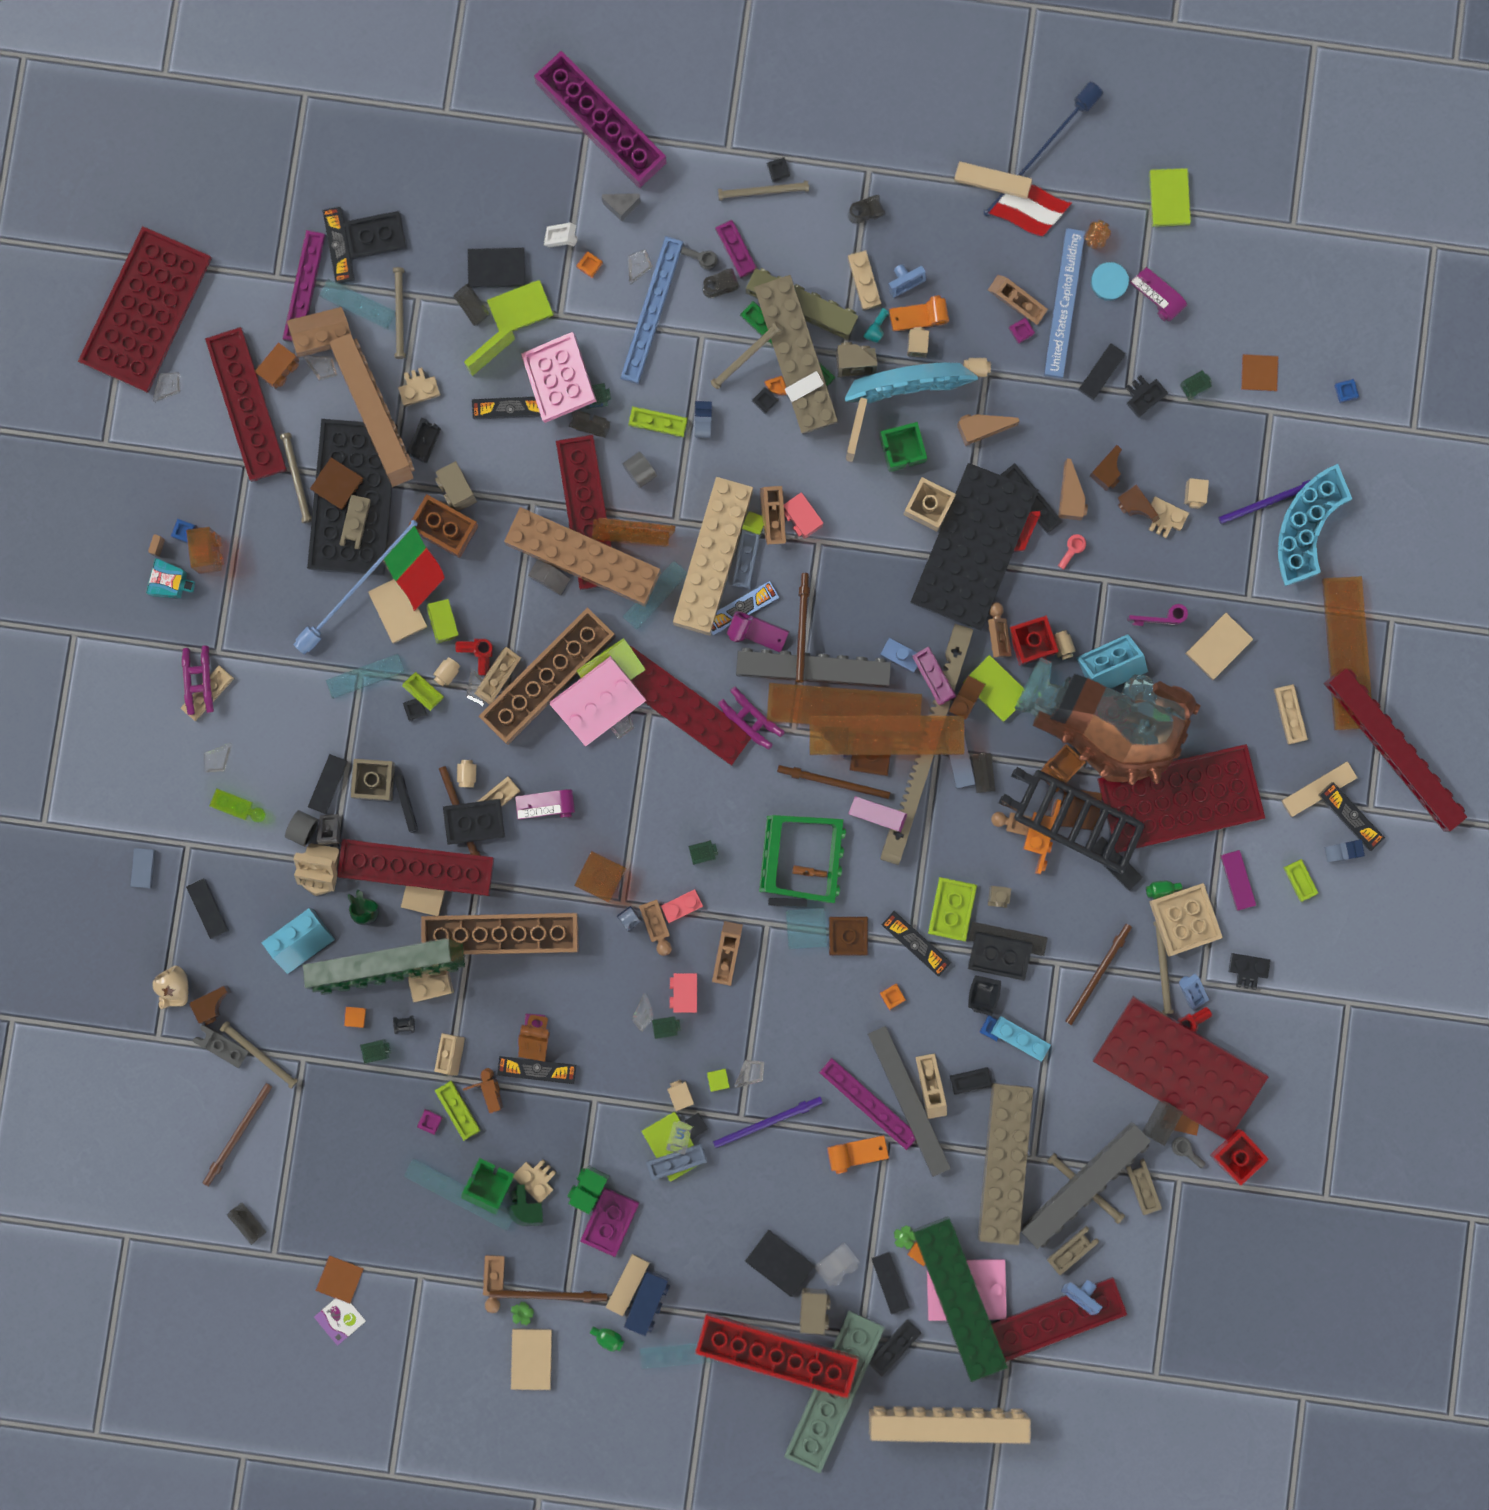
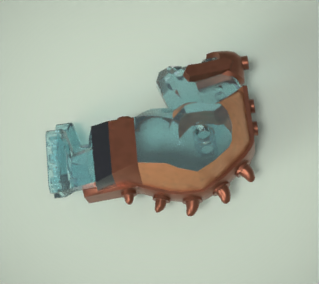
(1114, 731)

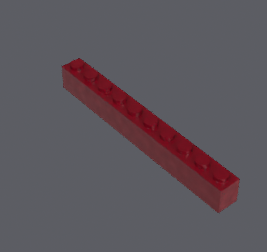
(1395, 749)

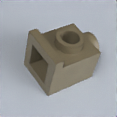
(999, 896)

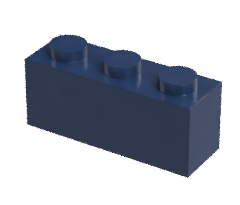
(647, 1303)

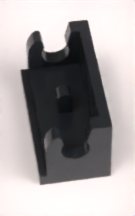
(423, 440)

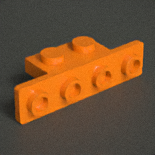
(1040, 843)

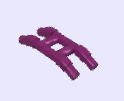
(205, 687)
(761, 719)

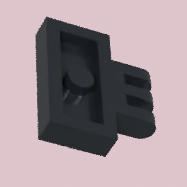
(1144, 395)
(1248, 969)

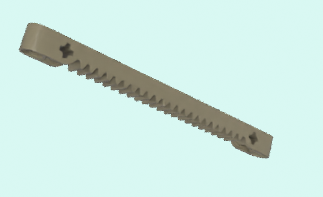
(894, 848)

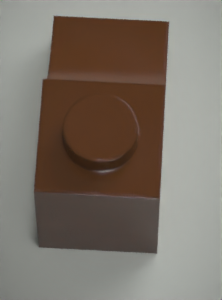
(1107, 472)
(1135, 502)
(967, 697)
(207, 1006)

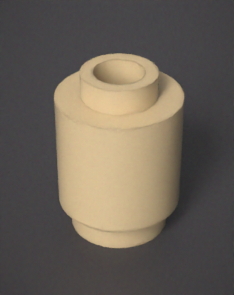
(978, 366)
(1064, 645)
(446, 672)
(466, 773)

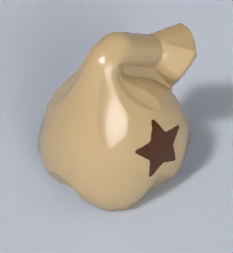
(171, 987)

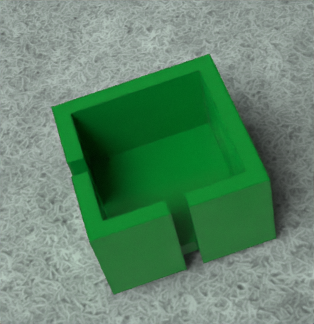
(903, 446)
(487, 1189)
(588, 1189)

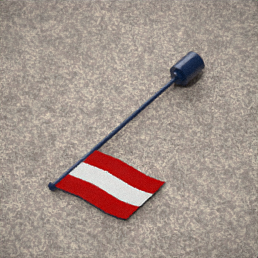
(1040, 208)

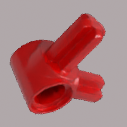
(473, 647)
(1197, 1018)

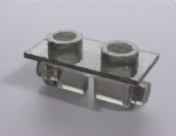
(597, 427)
(983, 772)
(246, 1223)

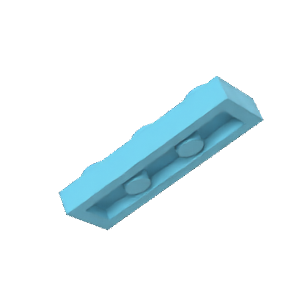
(1020, 1038)

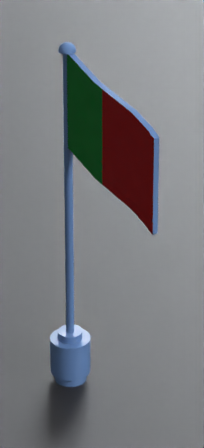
(411, 568)

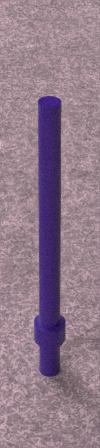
(1261, 504)
(803, 1107)

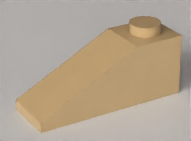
(931, 1086)

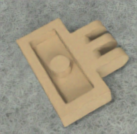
(418, 388)
(1169, 517)
(535, 1180)

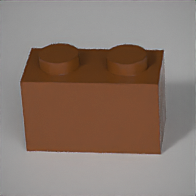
(277, 366)

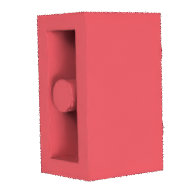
(802, 516)
(684, 993)

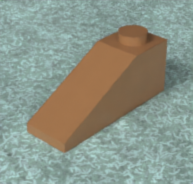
(1017, 299)
(982, 426)
(1072, 497)
(773, 514)
(727, 953)

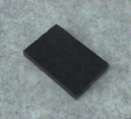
(375, 235)
(496, 267)
(473, 821)
(1000, 955)
(779, 1263)

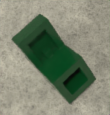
(523, 1213)

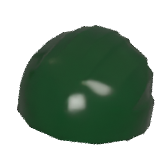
(362, 910)

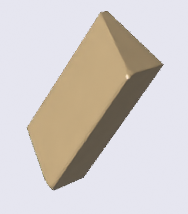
(449, 1054)

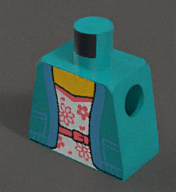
(168, 581)

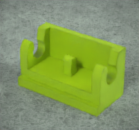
(442, 621)

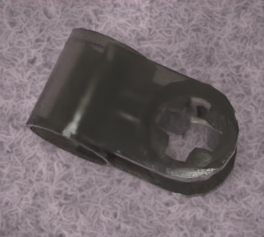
(869, 208)
(722, 282)

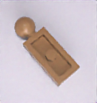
(999, 632)
(999, 819)
(656, 926)
(493, 1280)

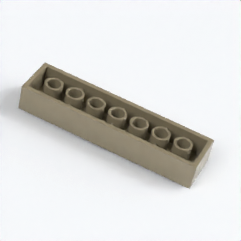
(795, 351)
(1005, 1164)

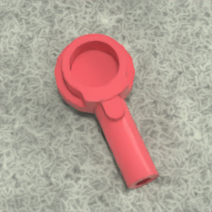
(1075, 544)

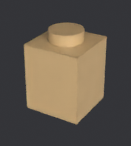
(918, 342)
(1196, 493)
(680, 1095)

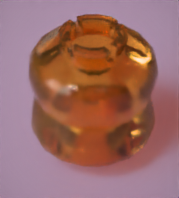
(1097, 234)

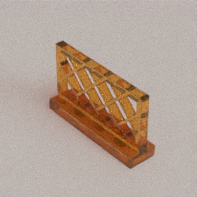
(632, 532)

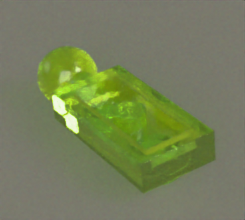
(236, 806)

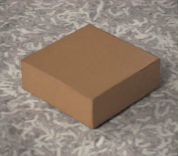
(156, 545)

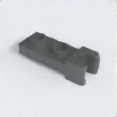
(222, 1046)

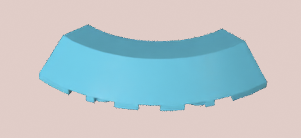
(910, 380)
(1304, 522)

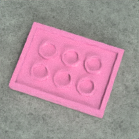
(558, 377)
(597, 701)
(991, 1285)

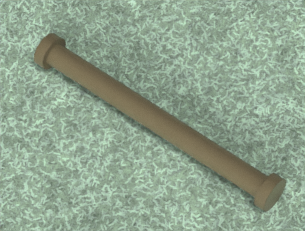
(763, 190)
(398, 271)
(716, 383)
(296, 477)
(1164, 973)
(259, 1055)
(1097, 1198)

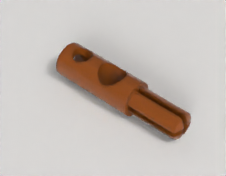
(800, 870)

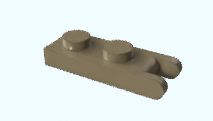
(355, 520)
(1144, 1188)
(1071, 1251)

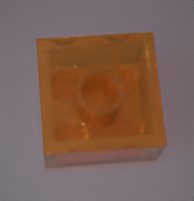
(204, 550)
(600, 877)

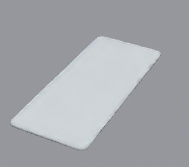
(804, 386)

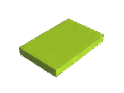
(1169, 197)
(520, 306)
(489, 350)
(622, 656)
(1000, 689)
(952, 909)
(658, 1136)

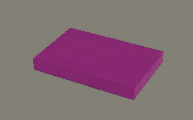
(609, 1222)

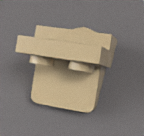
(317, 868)

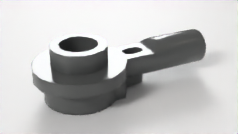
(707, 259)
(1182, 1147)

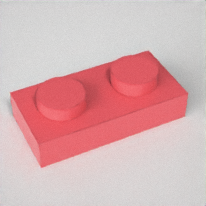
(681, 906)

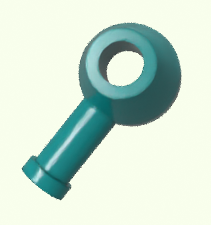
(874, 332)

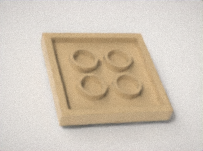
(1185, 919)

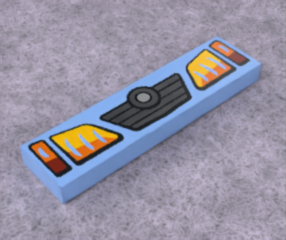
(747, 604)

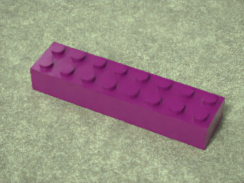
(600, 119)

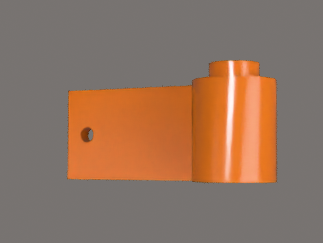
(922, 315)
(856, 1153)

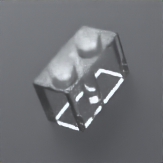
(837, 1264)

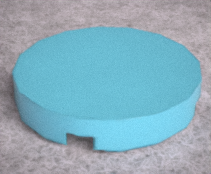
(1109, 281)

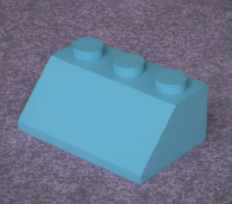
(1113, 662)
(298, 940)

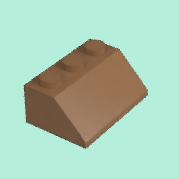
(315, 331)

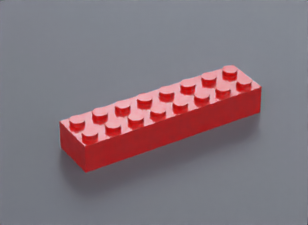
(777, 1355)

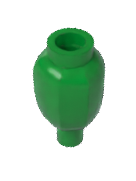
(1162, 888)
(608, 1339)

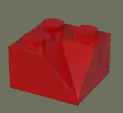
(1033, 640)
(1239, 1157)

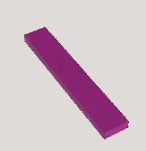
(305, 278)
(868, 1103)

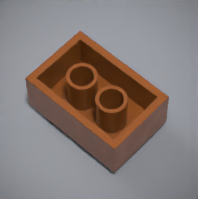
(444, 526)

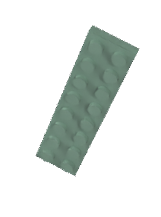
(825, 1410)

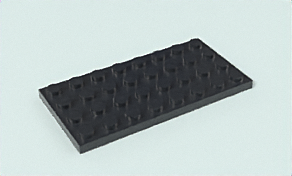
(352, 447)
(974, 546)

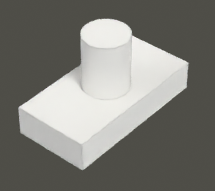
(560, 235)

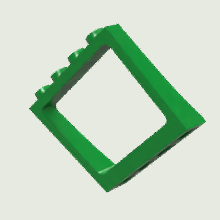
(771, 855)

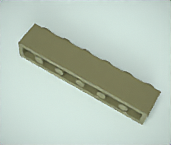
(815, 309)

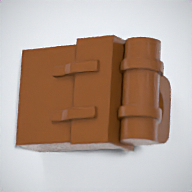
(1063, 764)
(534, 1040)
(490, 1090)

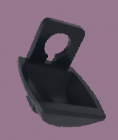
(984, 995)

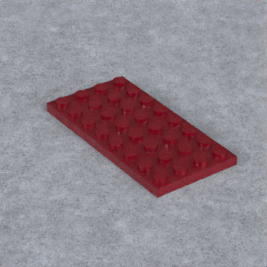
(145, 309)
(1190, 799)
(1180, 1067)

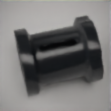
(404, 1024)

